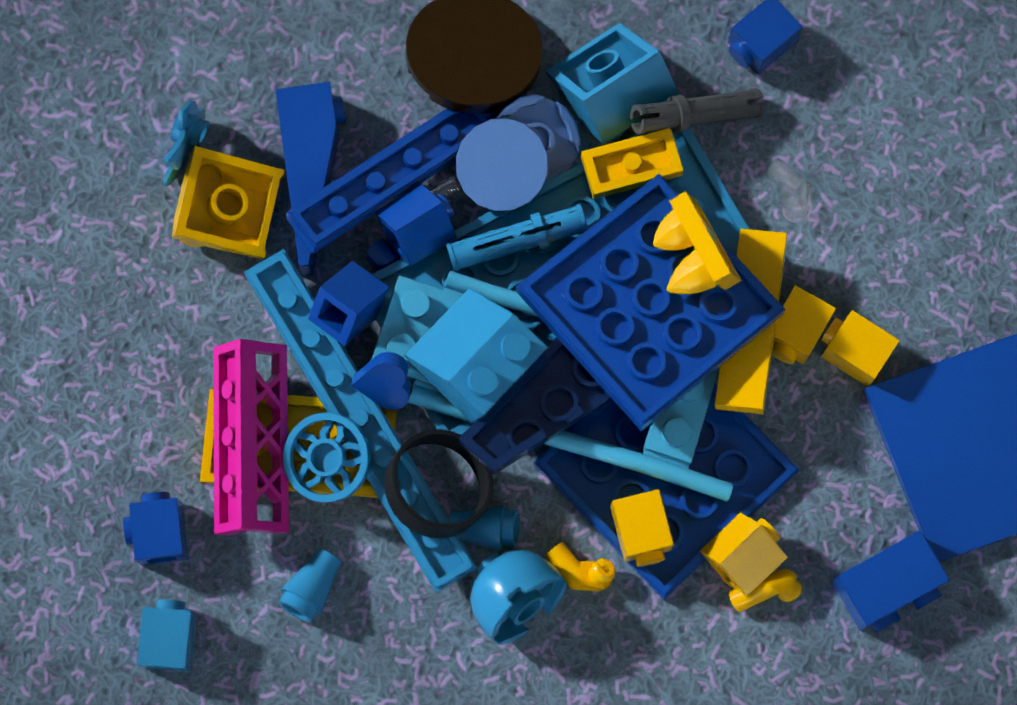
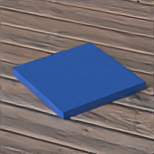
(623, 326)
(955, 445)
(726, 449)

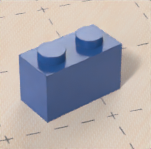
(891, 581)

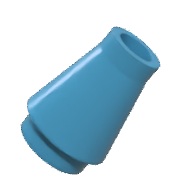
(494, 529)
(309, 587)

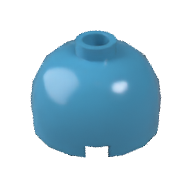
(512, 591)

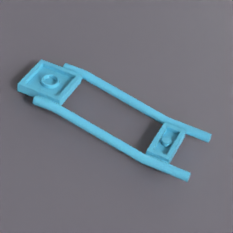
(669, 438)

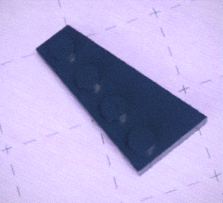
(534, 409)

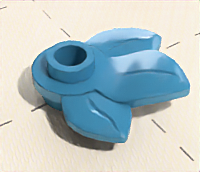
(188, 130)

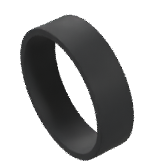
(407, 515)

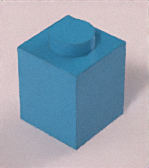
(167, 637)

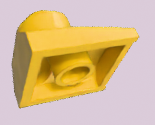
(226, 203)

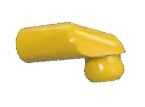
(778, 582)

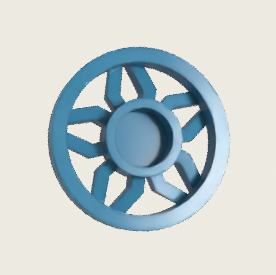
(327, 457)

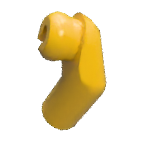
(581, 574)

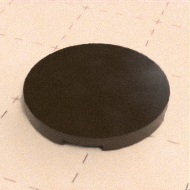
(473, 53)

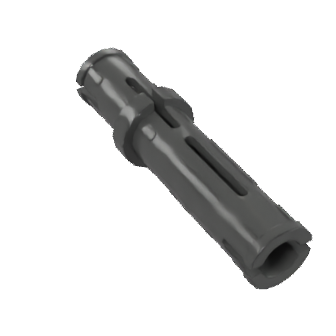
(681, 113)

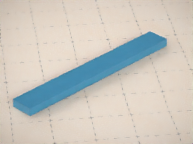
(331, 376)

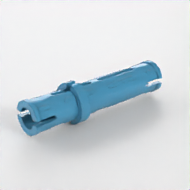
(570, 220)

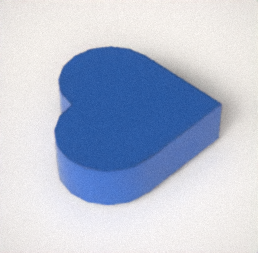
(385, 381)

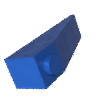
(309, 145)

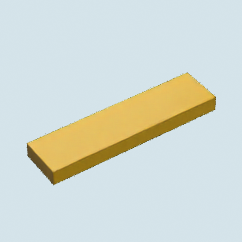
(746, 374)

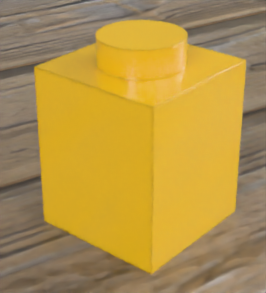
(800, 326)
(858, 347)
(642, 528)
(744, 553)

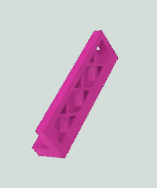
(241, 435)

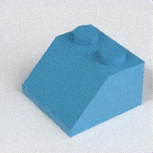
(609, 78)
(475, 353)

